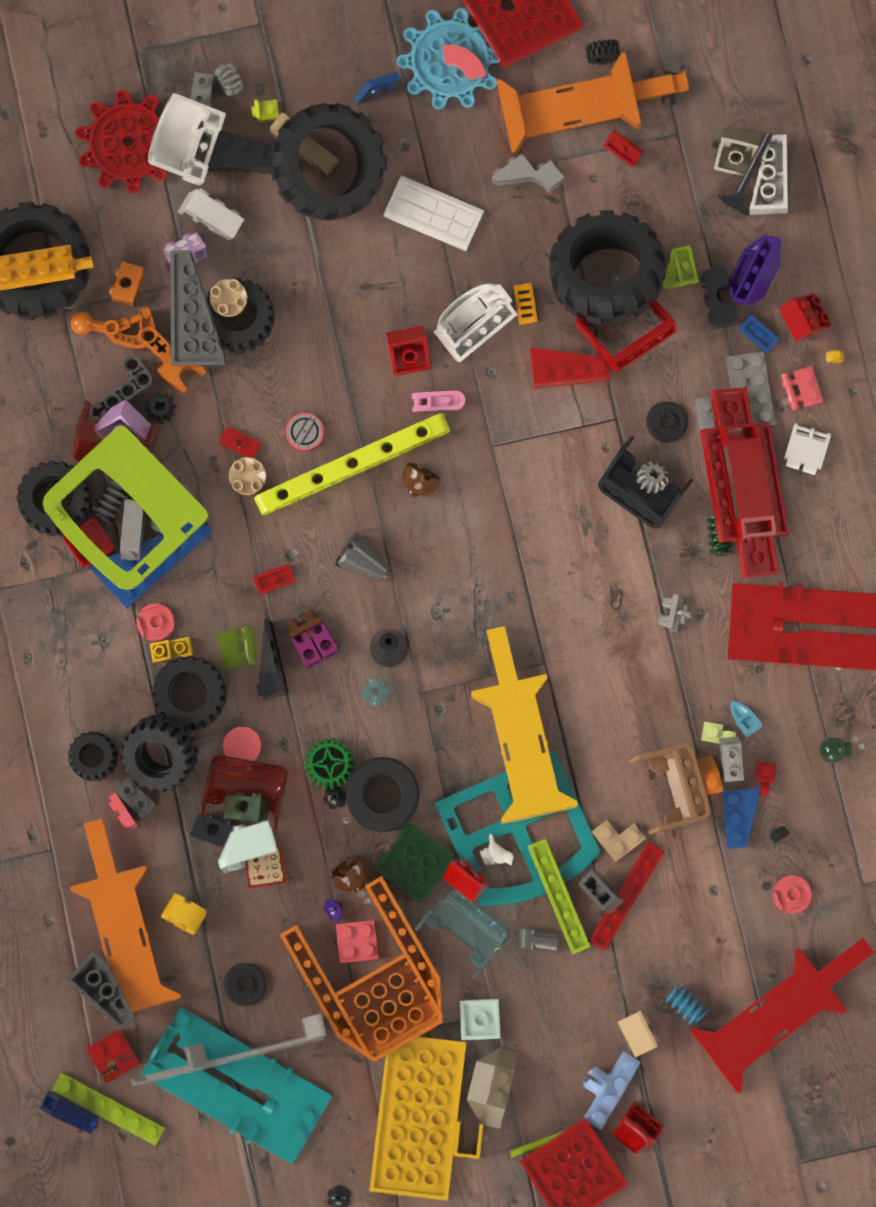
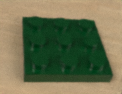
(414, 863)

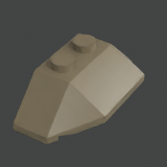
(492, 1086)

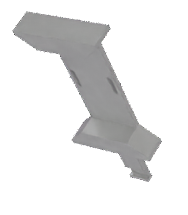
(196, 1058)

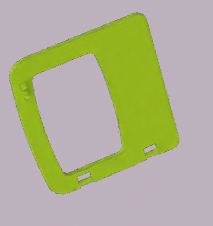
(148, 483)

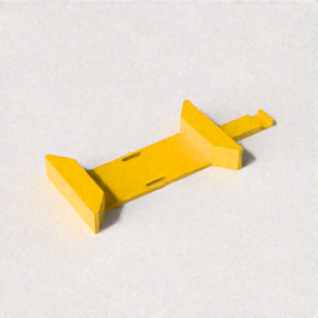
(519, 726)

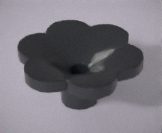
(334, 802)
(338, 1191)

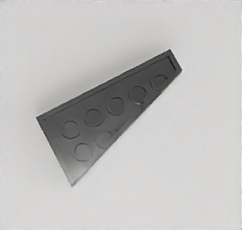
(192, 325)

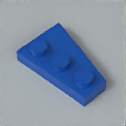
(738, 815)

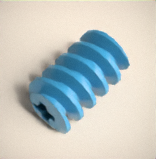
(686, 1005)

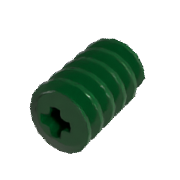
(718, 549)

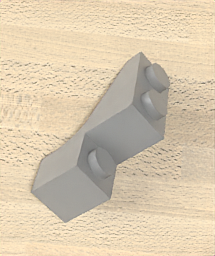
(521, 171)

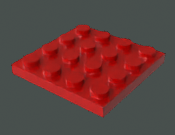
(574, 1169)

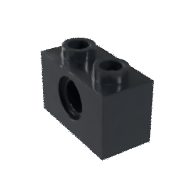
(201, 826)

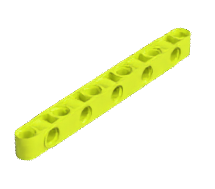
(338, 469)

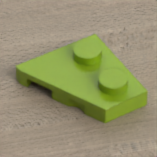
(680, 268)

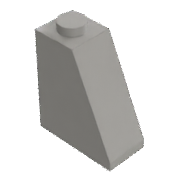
(132, 531)

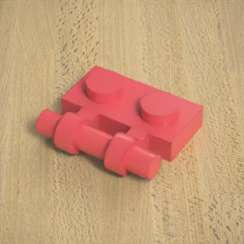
(807, 387)

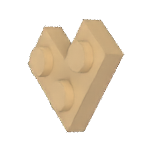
(615, 844)

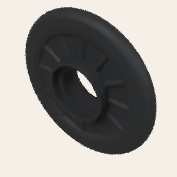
(663, 433)
(253, 993)

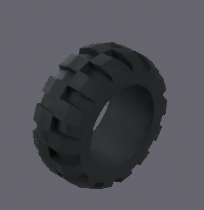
(369, 153)
(600, 233)
(58, 294)

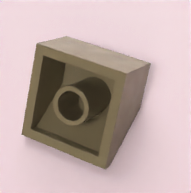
(736, 151)

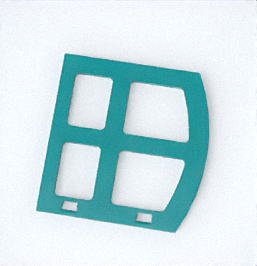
(465, 843)

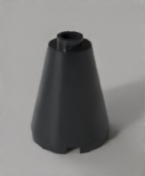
(391, 654)

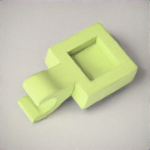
(713, 731)

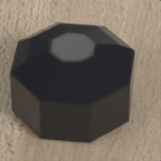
(778, 834)

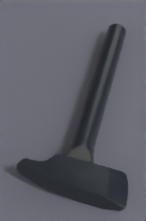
(735, 201)

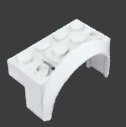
(468, 309)

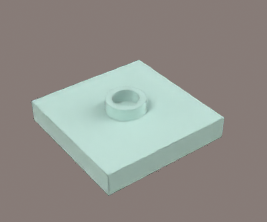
(480, 1019)

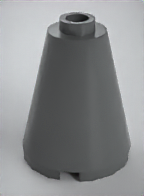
(362, 559)

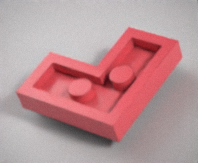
(125, 817)

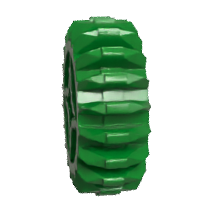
(320, 764)

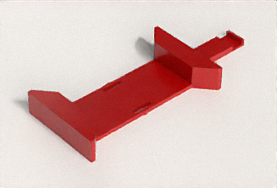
(786, 1007)

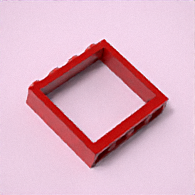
(639, 347)

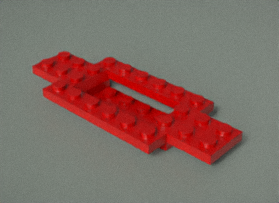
(754, 481)

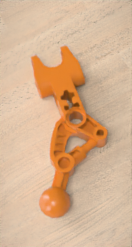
(83, 323)

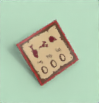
(266, 869)

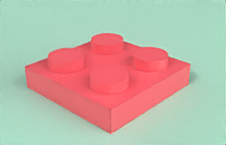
(357, 941)

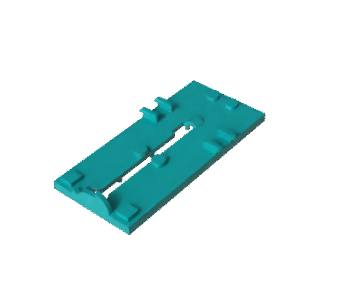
(277, 1126)

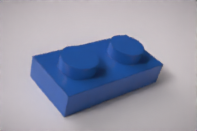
(758, 334)

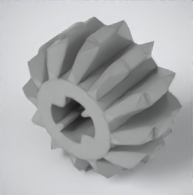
(228, 79)
(652, 477)

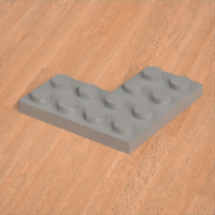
(743, 371)

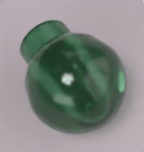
(834, 750)

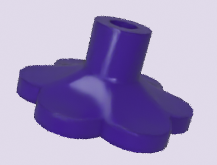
(333, 909)

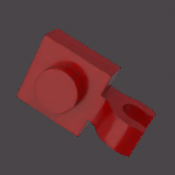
(765, 774)

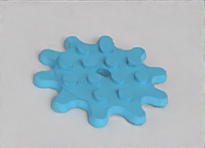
(429, 64)

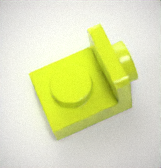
(265, 110)

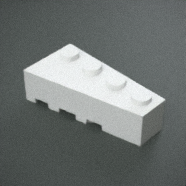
(772, 185)

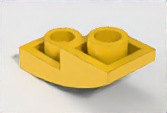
(170, 649)

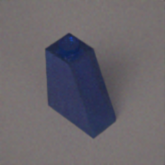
(69, 1112)

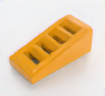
(520, 288)

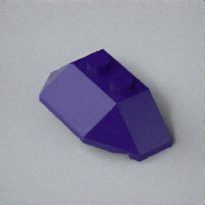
(755, 270)

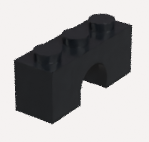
(720, 314)

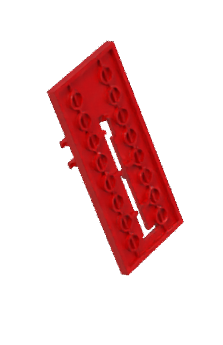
(759, 616)

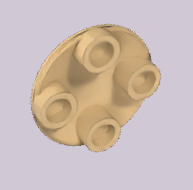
(228, 297)
(247, 476)

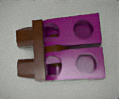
(310, 633)

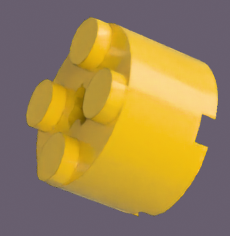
(184, 914)

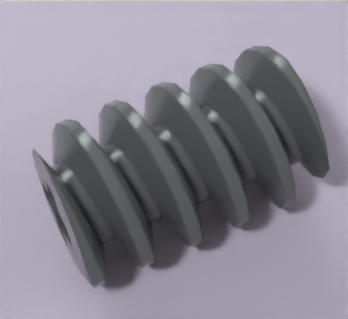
(110, 502)

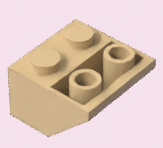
(638, 1034)

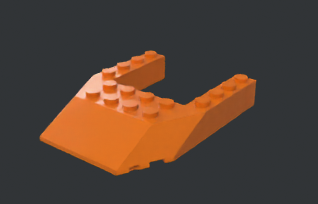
(385, 1005)

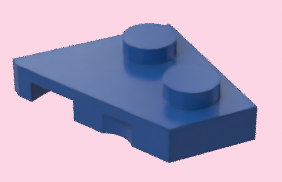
(377, 86)

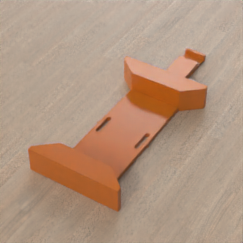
(589, 102)
(119, 921)

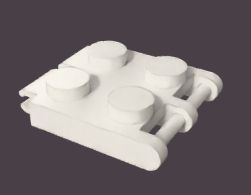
(806, 449)

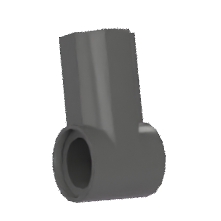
(533, 940)

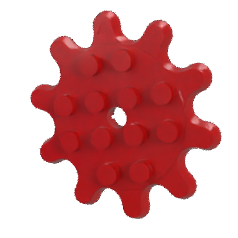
(107, 137)

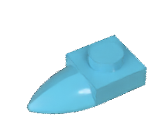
(745, 718)

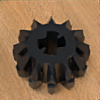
(163, 402)

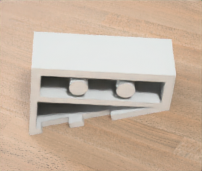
(211, 213)

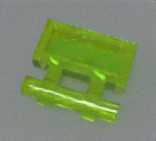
(229, 648)

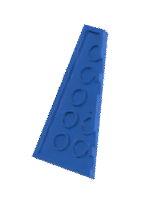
(128, 597)

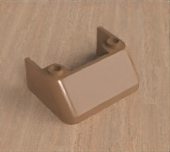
(684, 783)

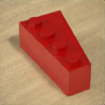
(561, 368)

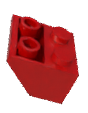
(805, 316)
(466, 880)

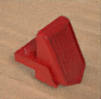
(637, 1129)

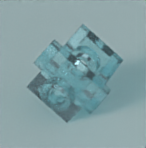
(372, 699)

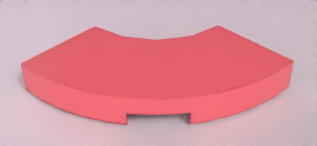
(464, 60)

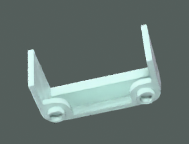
(246, 844)

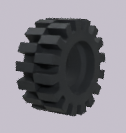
(602, 51)

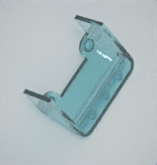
(469, 924)

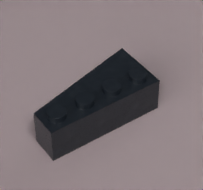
(240, 154)

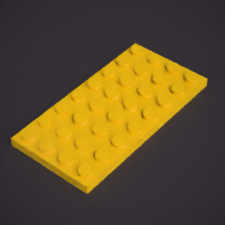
(418, 1118)

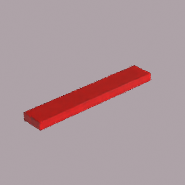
(629, 892)

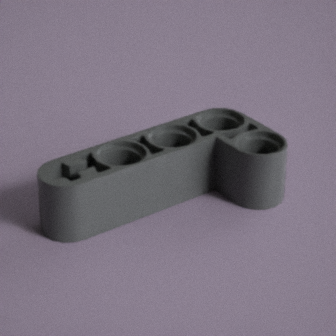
(118, 393)

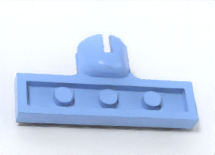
(608, 1088)

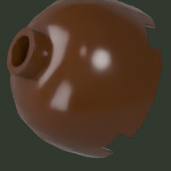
(419, 480)
(350, 875)

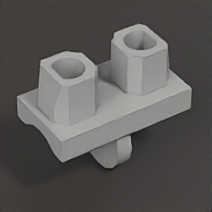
(677, 614)

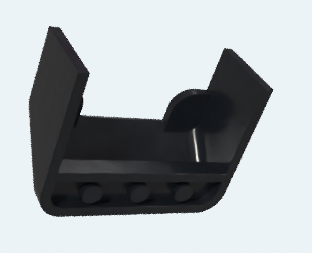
(621, 486)

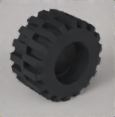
(100, 771)

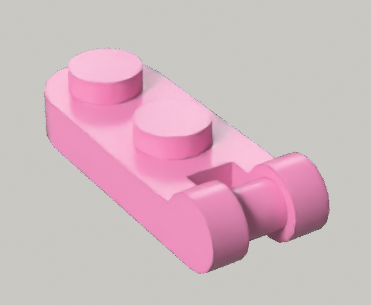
(438, 401)

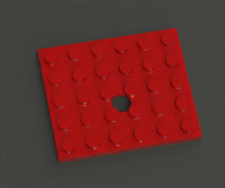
(524, 29)

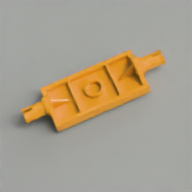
(40, 267)

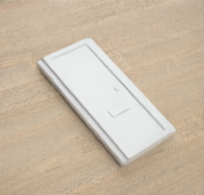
(433, 213)

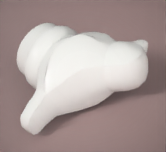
(496, 854)

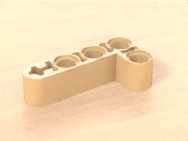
(310, 150)

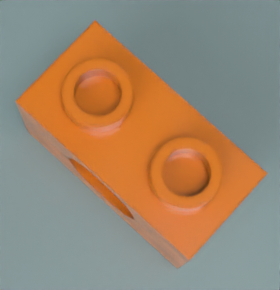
(127, 295)

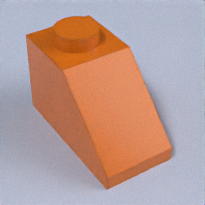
(710, 775)

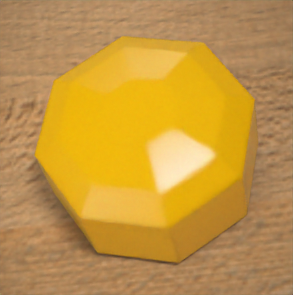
(834, 356)

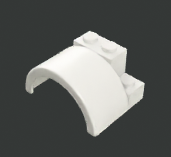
(180, 143)

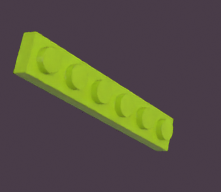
(558, 896)
(108, 1109)

